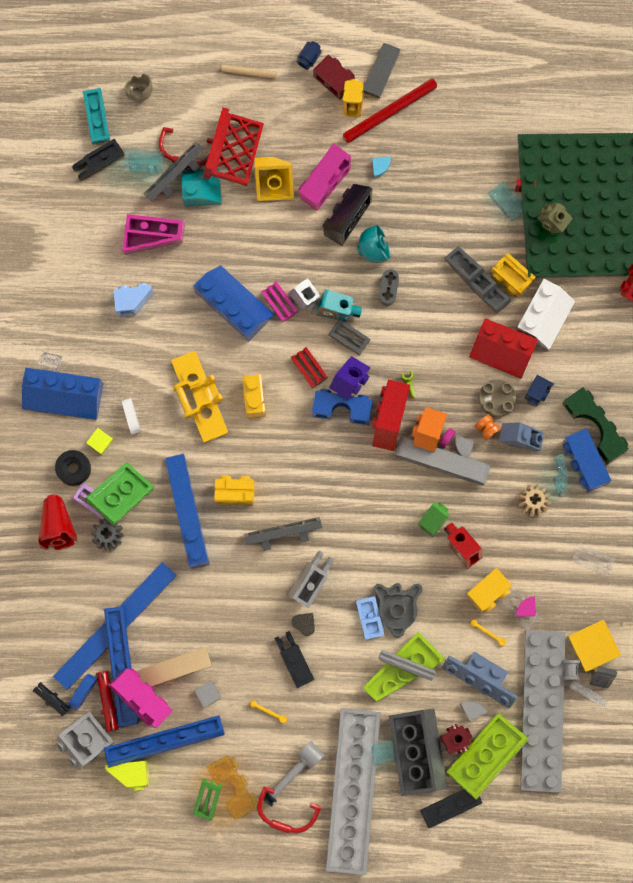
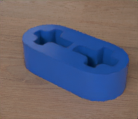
(82, 692)

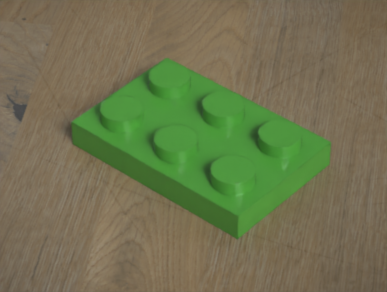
(119, 493)

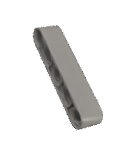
(443, 462)

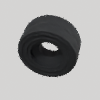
(65, 460)

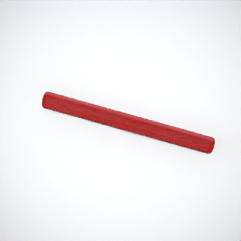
(390, 110)

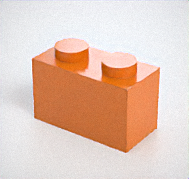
(429, 429)

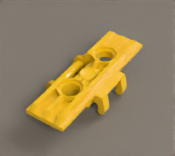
(204, 393)

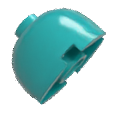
(373, 245)

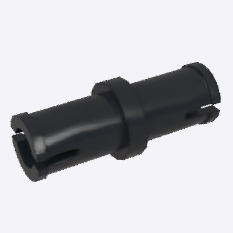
(51, 699)

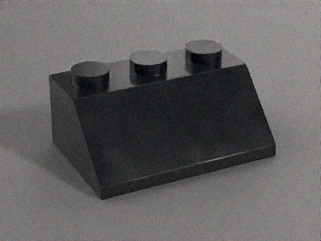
(347, 213)

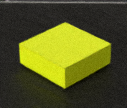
(99, 441)

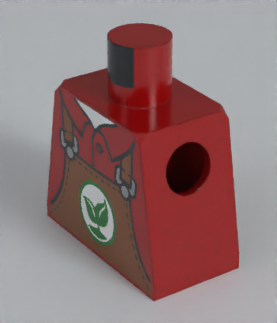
(468, 550)

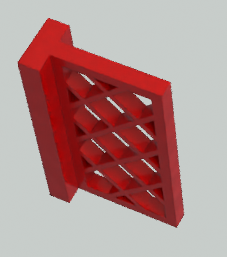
(220, 139)

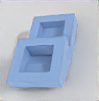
(369, 617)

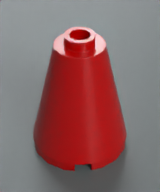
(55, 525)

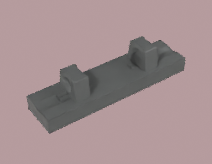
(173, 171)
(283, 530)

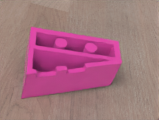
(325, 177)
(150, 233)
(140, 698)

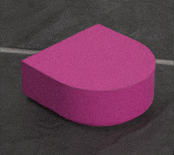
(447, 437)

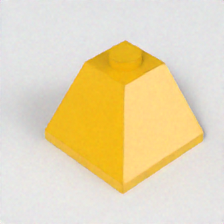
(273, 179)

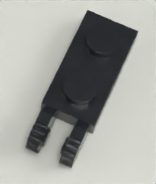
(99, 159)
(295, 662)

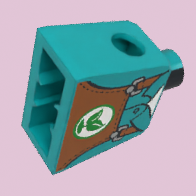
(331, 303)

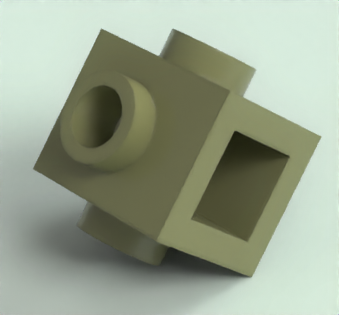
(554, 217)

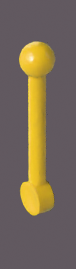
(501, 641)
(253, 704)

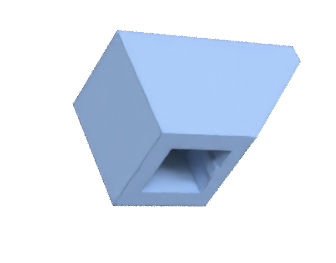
(131, 300)

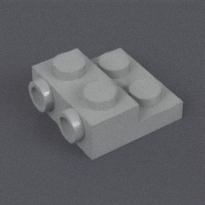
(83, 741)

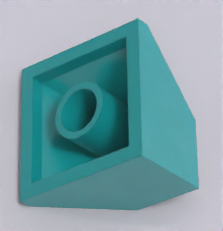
(200, 190)

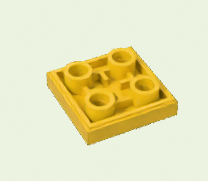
(594, 645)

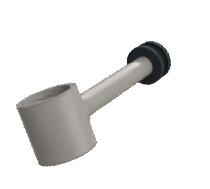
(309, 756)

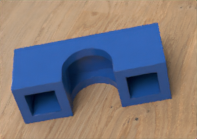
(326, 402)

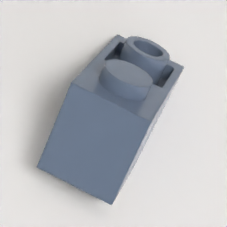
(521, 436)

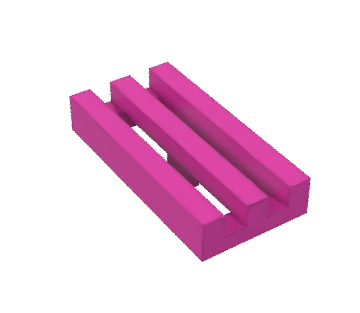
(271, 289)

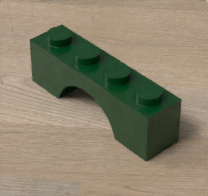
(582, 406)

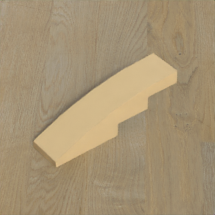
(175, 667)

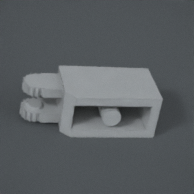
(310, 580)

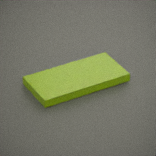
(487, 756)

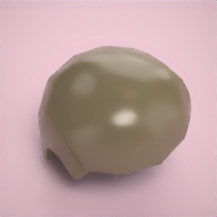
(139, 88)

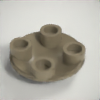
(497, 398)

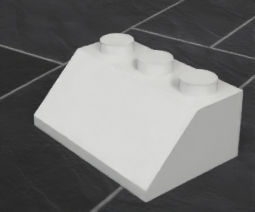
(546, 314)

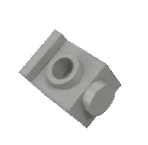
(305, 295)

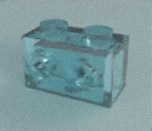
(144, 159)

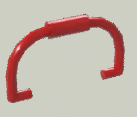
(174, 158)
(281, 826)

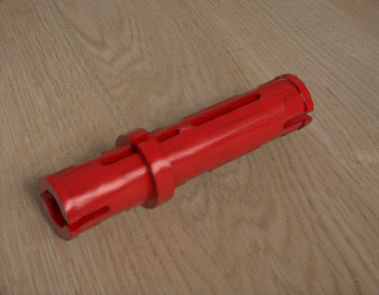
(107, 701)

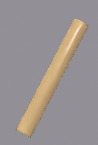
(248, 71)

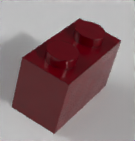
(332, 75)

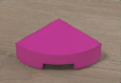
(527, 608)

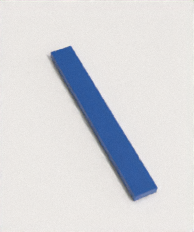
(98, 642)

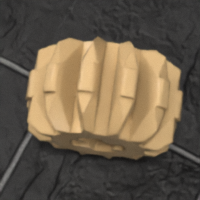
(540, 506)

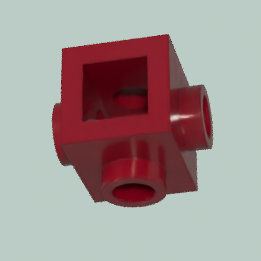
(449, 739)

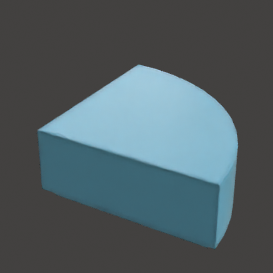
(380, 165)

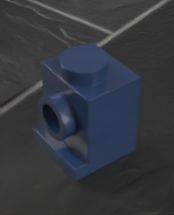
(537, 391)

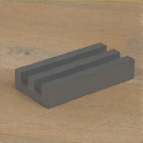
(362, 346)

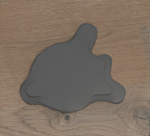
(397, 607)

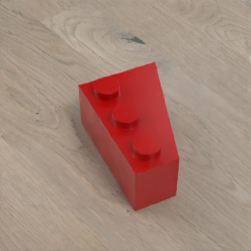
(390, 414)

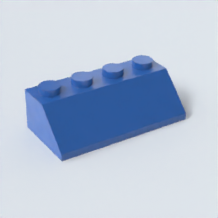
(233, 302)
(61, 393)

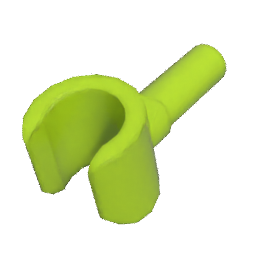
(409, 381)

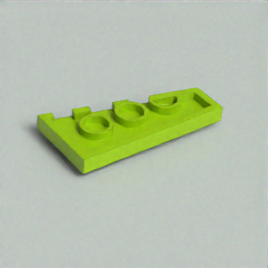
(392, 678)

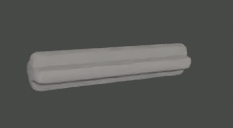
(406, 665)

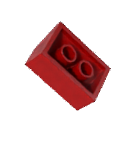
(503, 348)

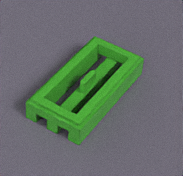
(211, 786)

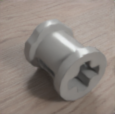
(571, 670)

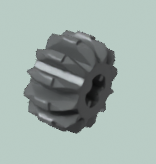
(101, 539)

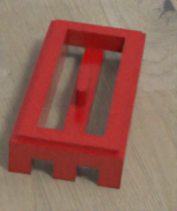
(300, 355)

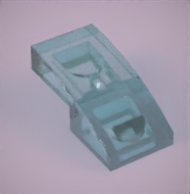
(506, 201)
(561, 480)
(383, 752)

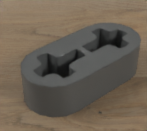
(384, 287)

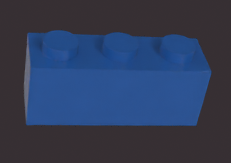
(586, 460)

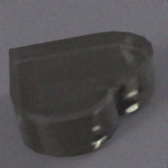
(304, 623)

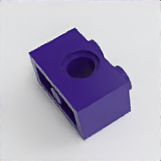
(350, 377)

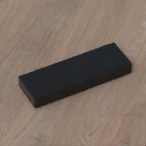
(449, 808)

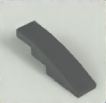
(477, 279)

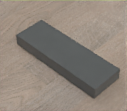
(381, 70)

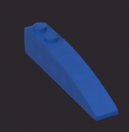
(187, 511)

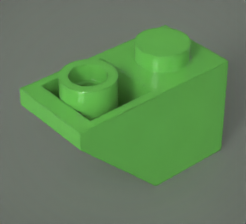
(434, 519)

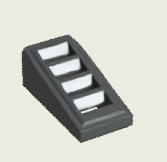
(602, 677)

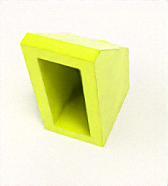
(131, 774)

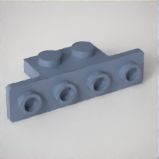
(483, 676)

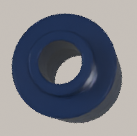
(309, 55)

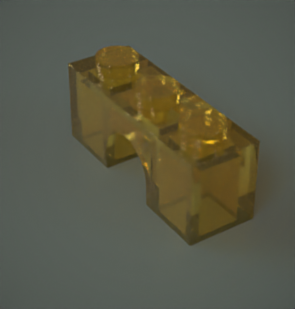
(226, 769)

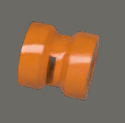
(487, 427)

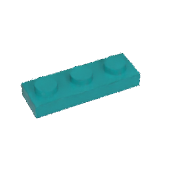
(96, 116)

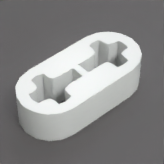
(131, 416)

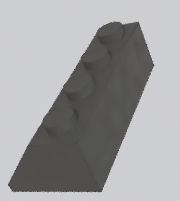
(420, 763)

